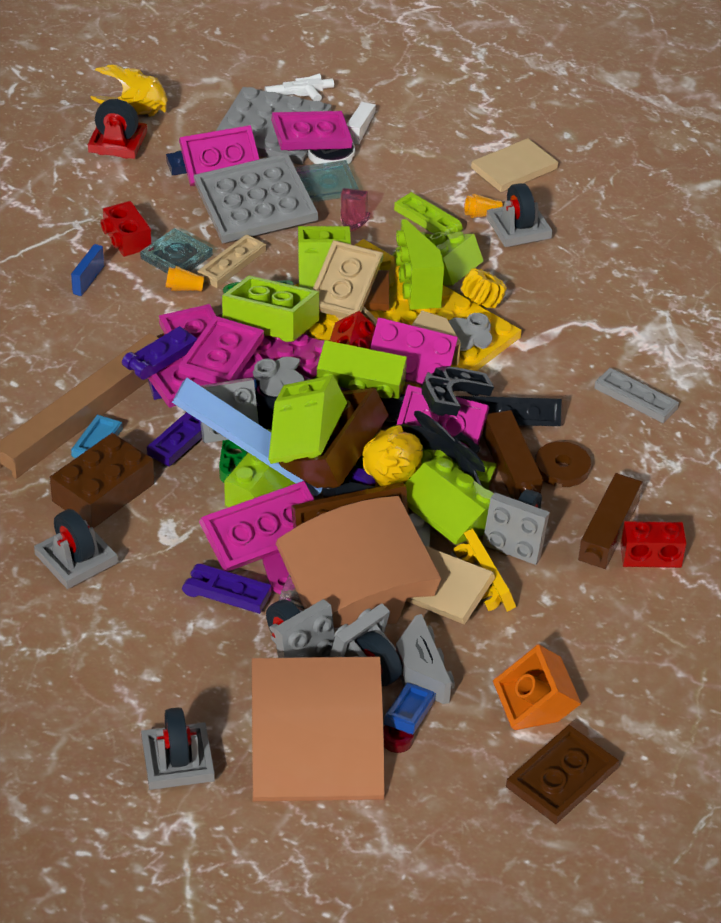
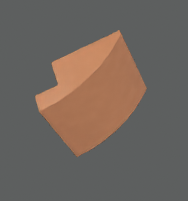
(359, 559)
(317, 729)

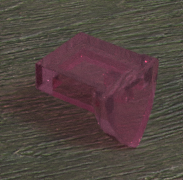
(354, 208)

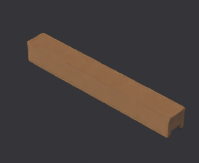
(70, 413)

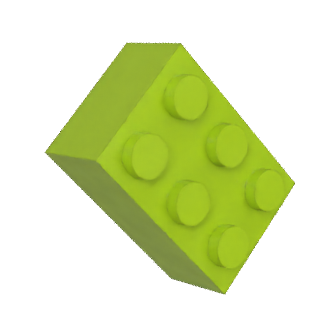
(272, 306)

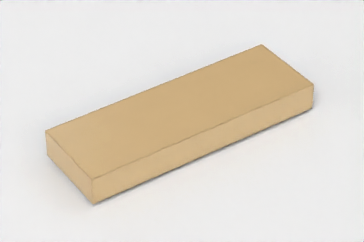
(232, 260)

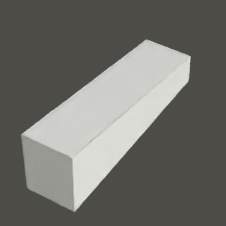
(360, 121)

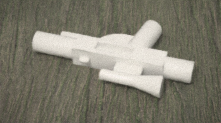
(303, 87)

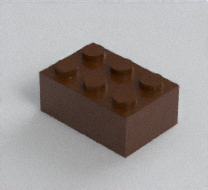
(102, 479)

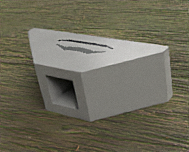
(422, 661)

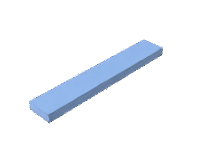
(230, 424)

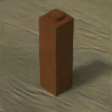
(511, 454)
(608, 521)

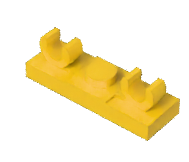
(498, 589)

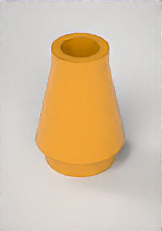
(477, 205)
(183, 280)

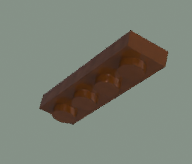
(308, 510)

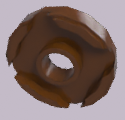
(563, 452)

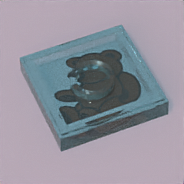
(176, 250)

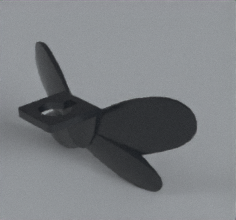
(435, 437)

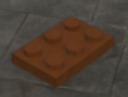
(562, 774)

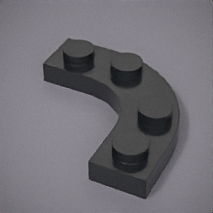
(441, 384)

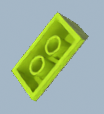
(363, 368)
(251, 480)
(448, 499)

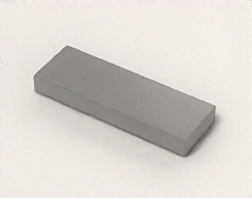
(636, 395)

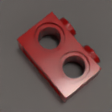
(126, 228)
(354, 331)
(653, 544)

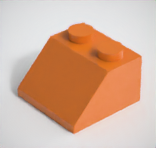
(536, 690)

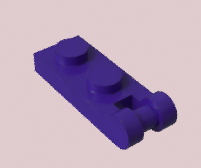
(159, 353)
(175, 440)
(227, 588)

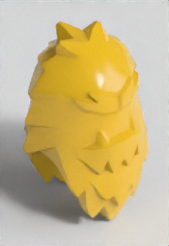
(139, 91)
(392, 456)

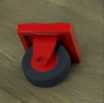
(117, 130)

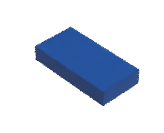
(87, 270)
(409, 708)

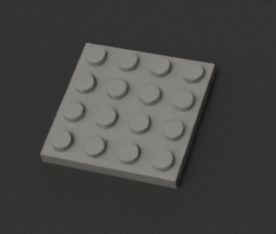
(256, 108)
(255, 198)

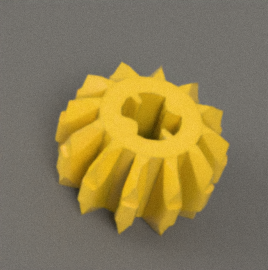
(483, 288)

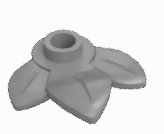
(472, 331)
(275, 374)

